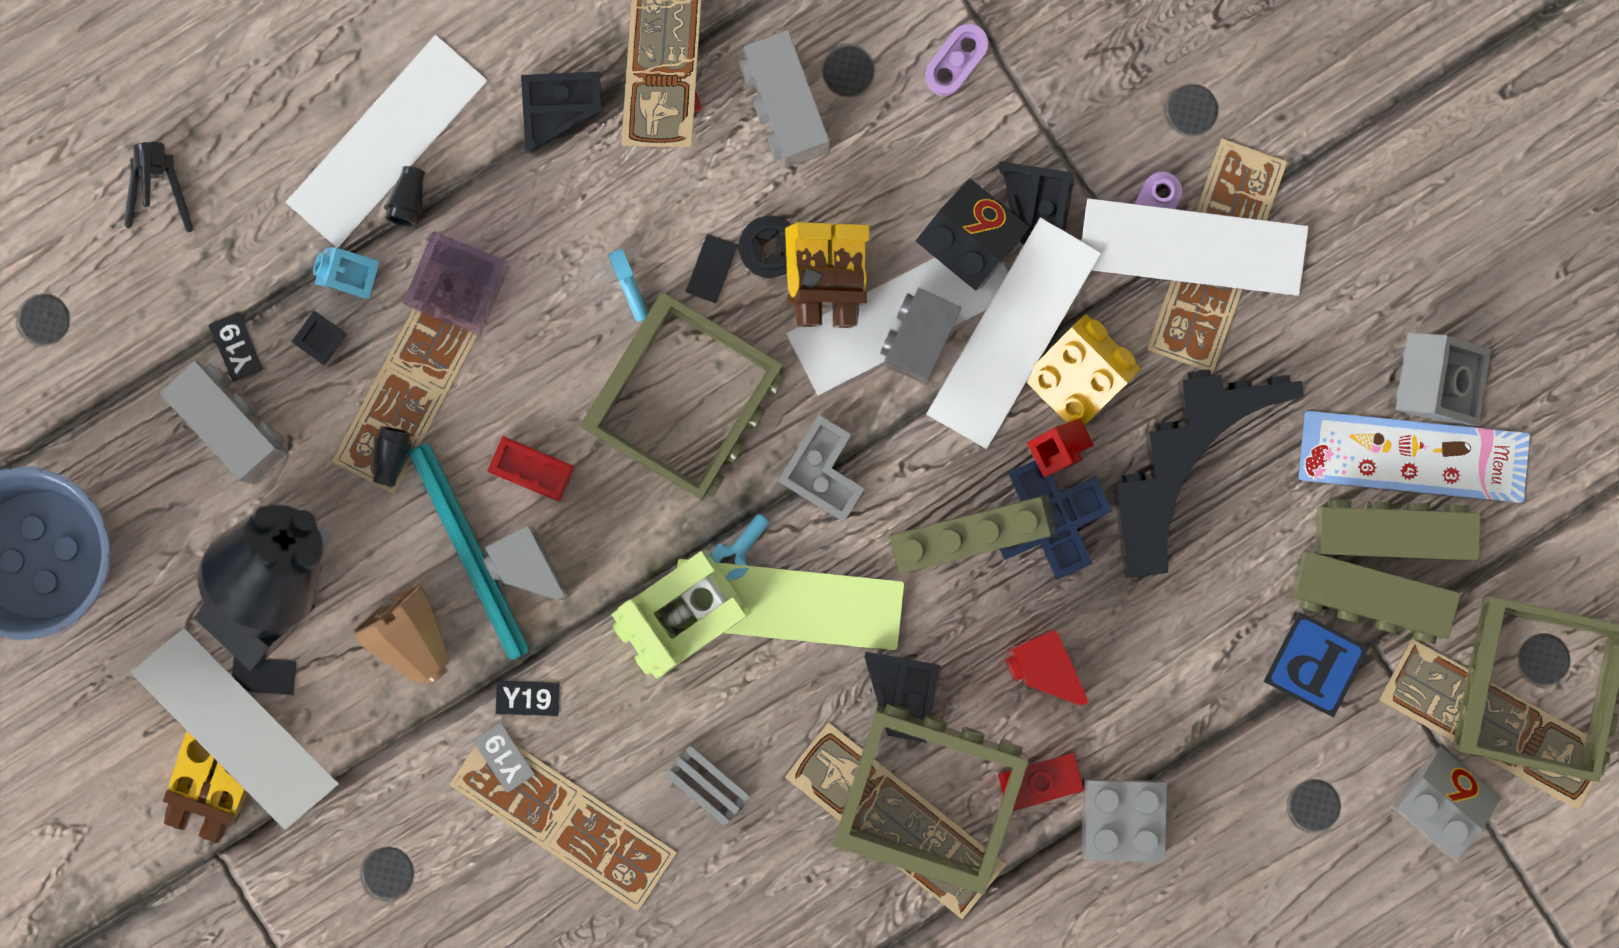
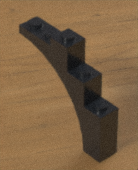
(1207, 411)

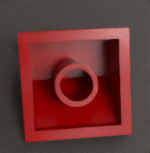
(1046, 667)

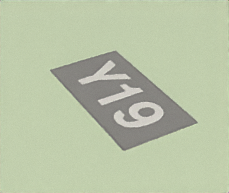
(503, 757)

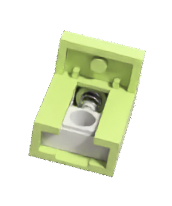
(650, 633)

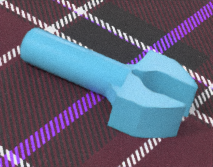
(628, 284)
(741, 546)

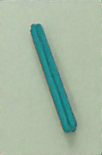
(469, 551)

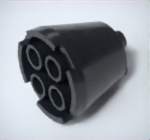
(263, 571)

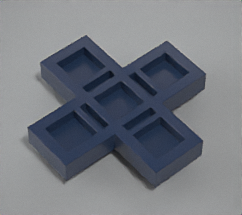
(1070, 510)

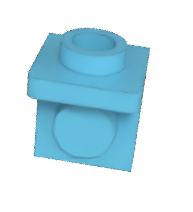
(345, 271)

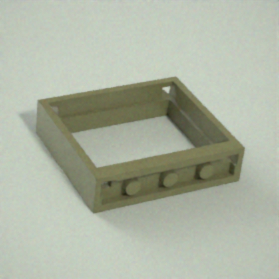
(629, 363)
(1602, 721)
(912, 858)

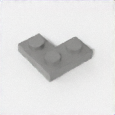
(812, 474)

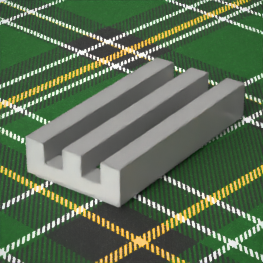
(697, 797)

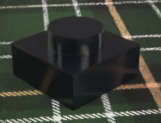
(319, 338)

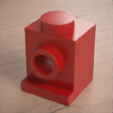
(1060, 447)

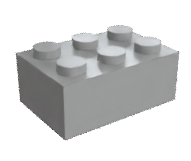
(784, 100)
(224, 421)

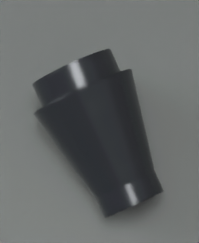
(406, 198)
(390, 453)

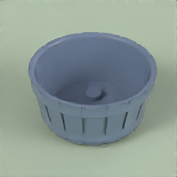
(50, 553)

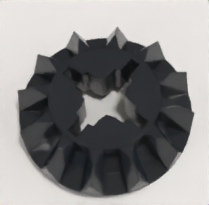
(751, 252)

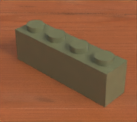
(1398, 533)
(973, 534)
(1375, 596)

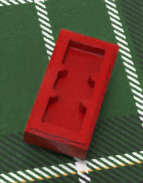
(531, 469)
(1046, 781)

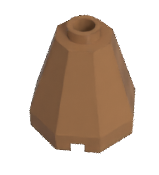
(406, 636)

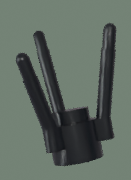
(148, 164)

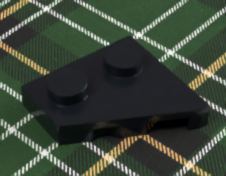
(557, 103)
(1038, 194)
(903, 684)

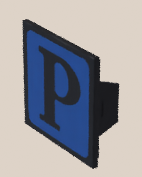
(1316, 664)

